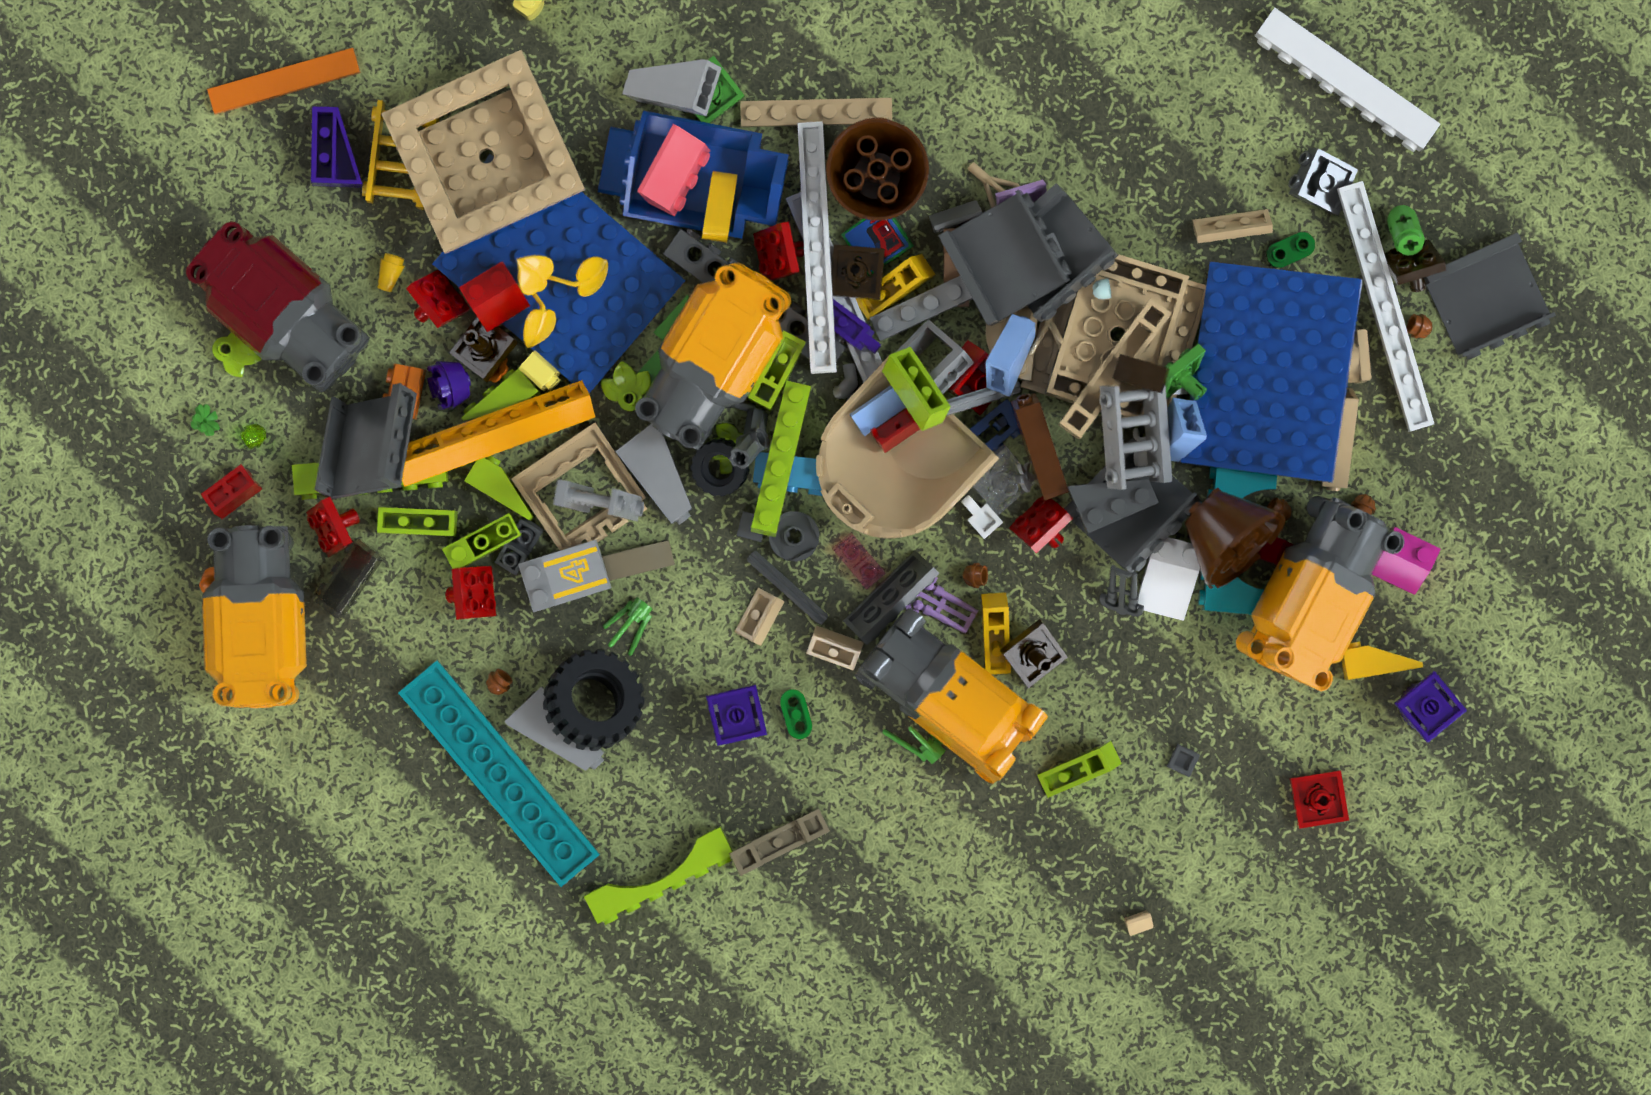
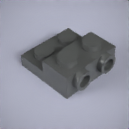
(1319, 180)

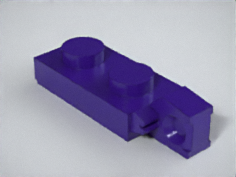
(853, 329)

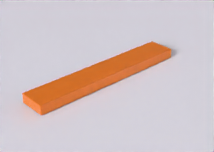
(283, 81)

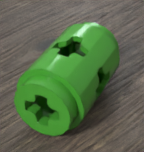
(1405, 230)

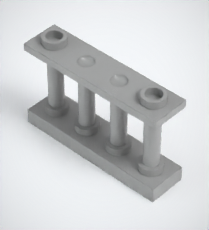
(1156, 431)
(582, 498)

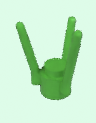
(638, 611)
(930, 749)

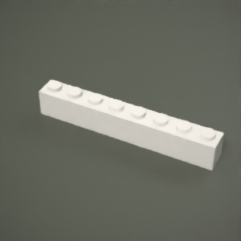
(1347, 80)

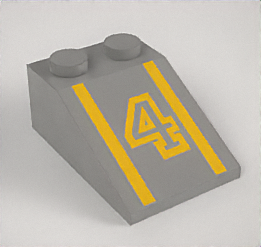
(564, 576)

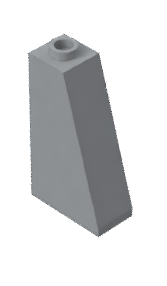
(675, 86)
(654, 468)
(531, 722)

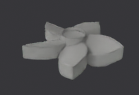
(1025, 477)

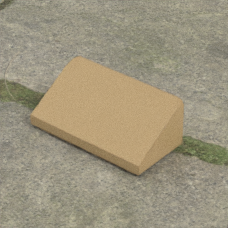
(759, 616)
(835, 648)

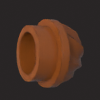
(1419, 326)
(1365, 503)
(1280, 506)
(975, 575)
(498, 682)

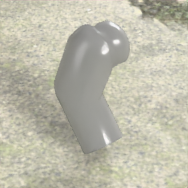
(848, 384)

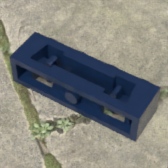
(1008, 418)

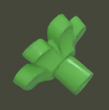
(204, 420)

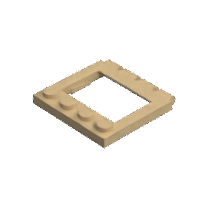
(560, 462)

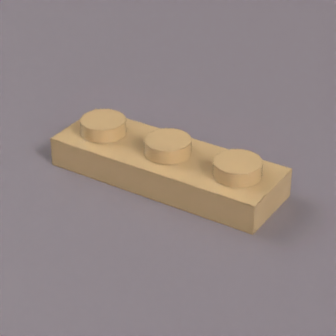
(1232, 226)

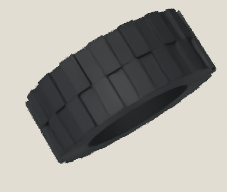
(705, 479)

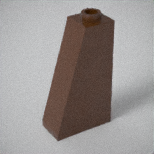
(1039, 446)

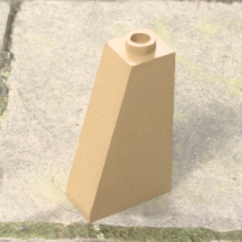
(1345, 446)

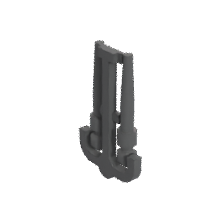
(1112, 590)

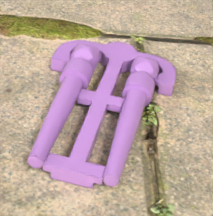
(928, 610)

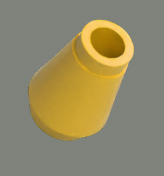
(390, 270)

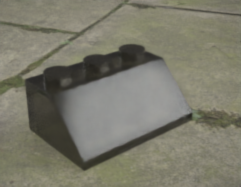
(349, 578)

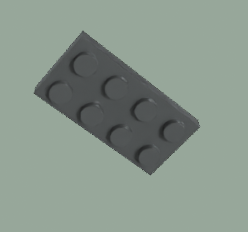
(891, 597)

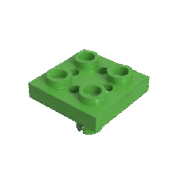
(728, 94)
(1182, 373)

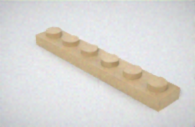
(830, 111)

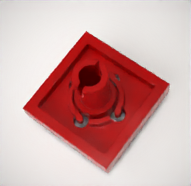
(777, 251)
(436, 299)
(1041, 524)
(331, 526)
(472, 592)
(1334, 810)

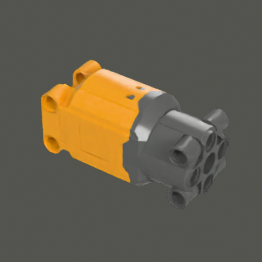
(714, 353)
(1319, 593)
(253, 618)
(951, 696)

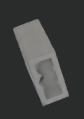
(955, 362)

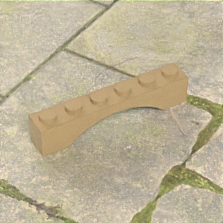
(1131, 344)

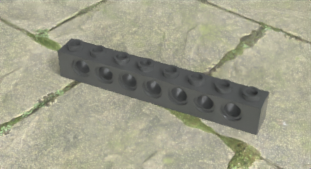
(679, 253)

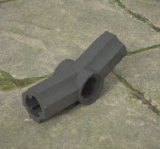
(753, 439)

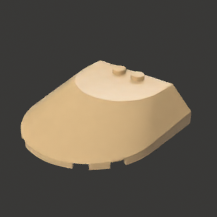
(898, 489)

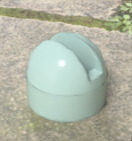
(1102, 289)

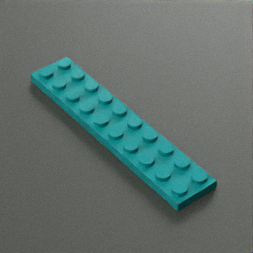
(499, 773)

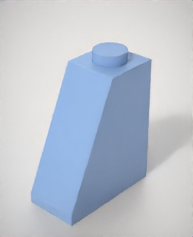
(1009, 354)
(1185, 427)

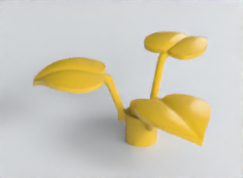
(533, 278)

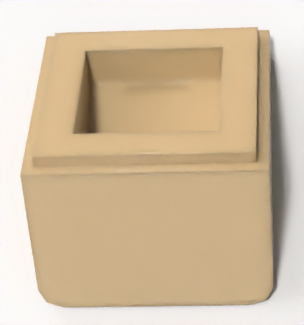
(1139, 922)

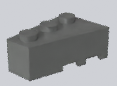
(1101, 506)

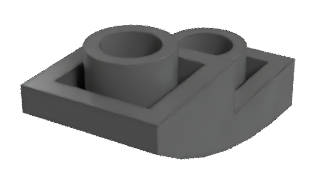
(520, 548)

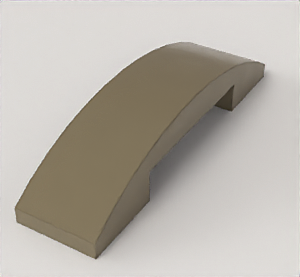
(638, 560)
(779, 842)

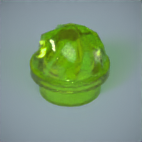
(253, 435)

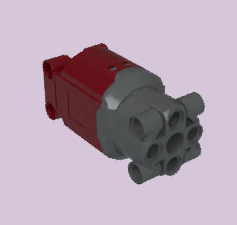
(276, 305)

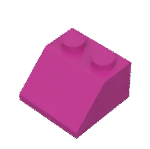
(1410, 565)

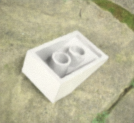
(1169, 579)

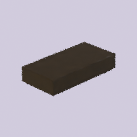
(1141, 373)

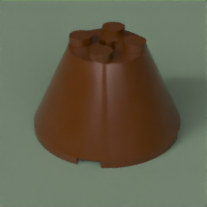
(883, 147)
(1229, 535)

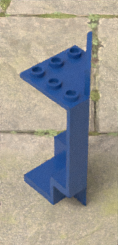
(731, 151)

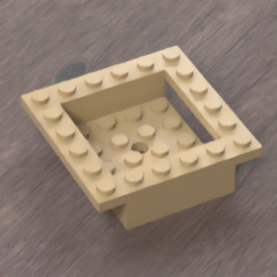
(444, 163)
(1090, 326)

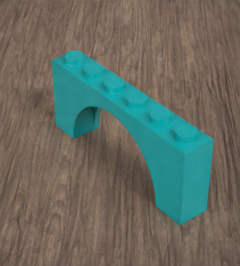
(1236, 595)

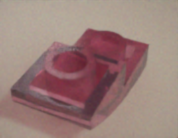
(858, 561)

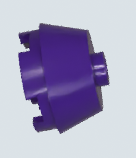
(448, 384)

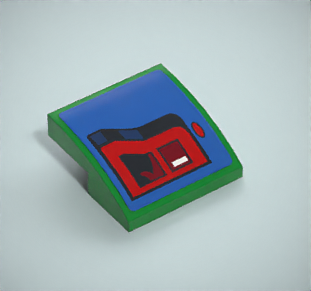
(879, 234)

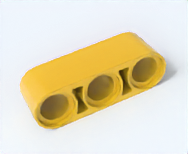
(719, 206)

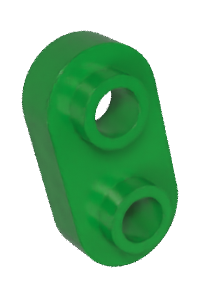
(1291, 250)
(795, 714)

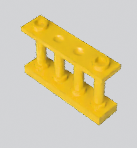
(369, 187)

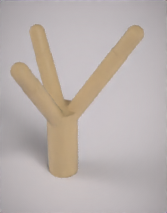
(989, 180)
(1049, 324)

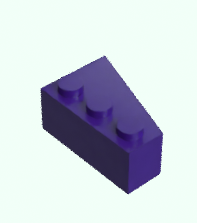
(331, 153)

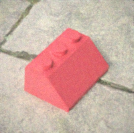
(674, 171)

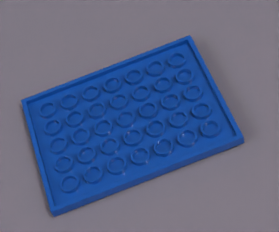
(588, 329)
(1274, 370)

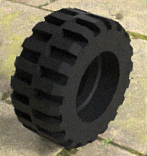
(615, 677)

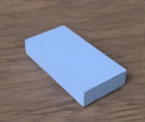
(877, 410)

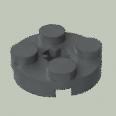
(808, 540)

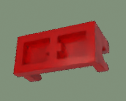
(895, 430)
(231, 491)

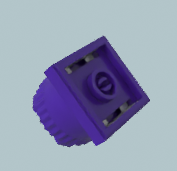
(1429, 706)
(736, 715)

